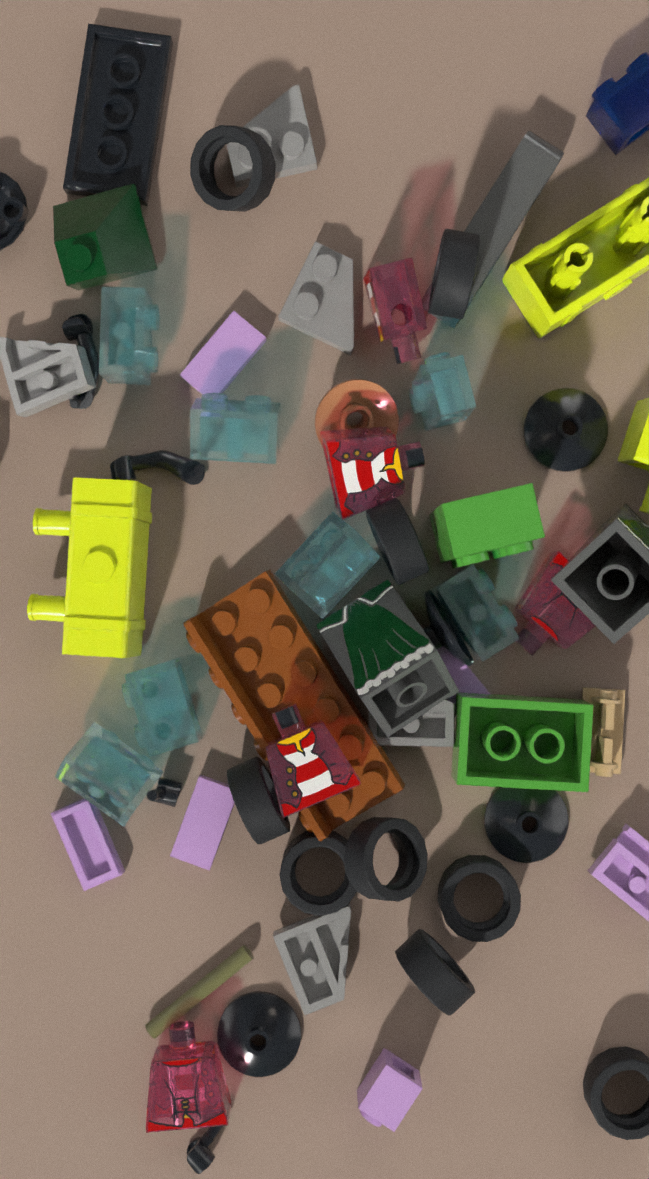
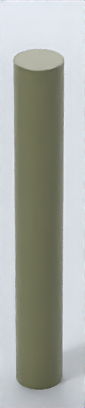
(199, 991)

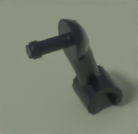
(81, 328)
(182, 467)

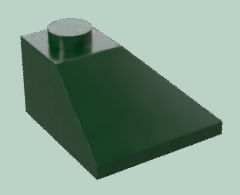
(102, 238)

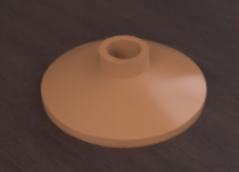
(360, 396)

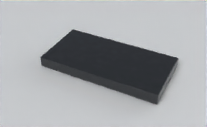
(117, 111)

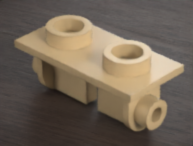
(606, 729)

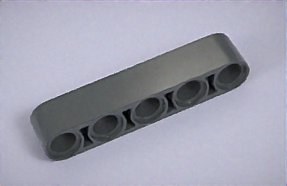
(507, 206)

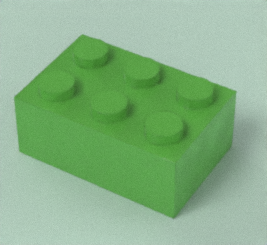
(487, 522)
(522, 742)

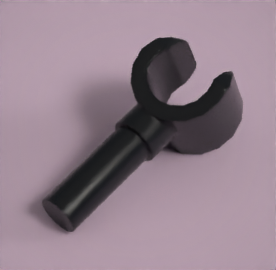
(166, 792)
(198, 1153)

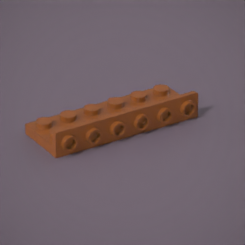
(271, 661)

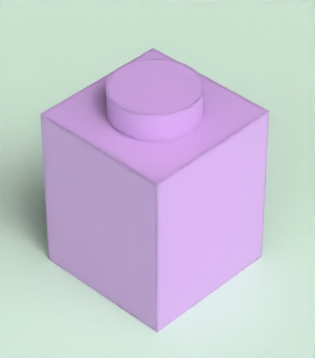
(388, 1090)

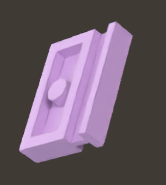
(625, 869)

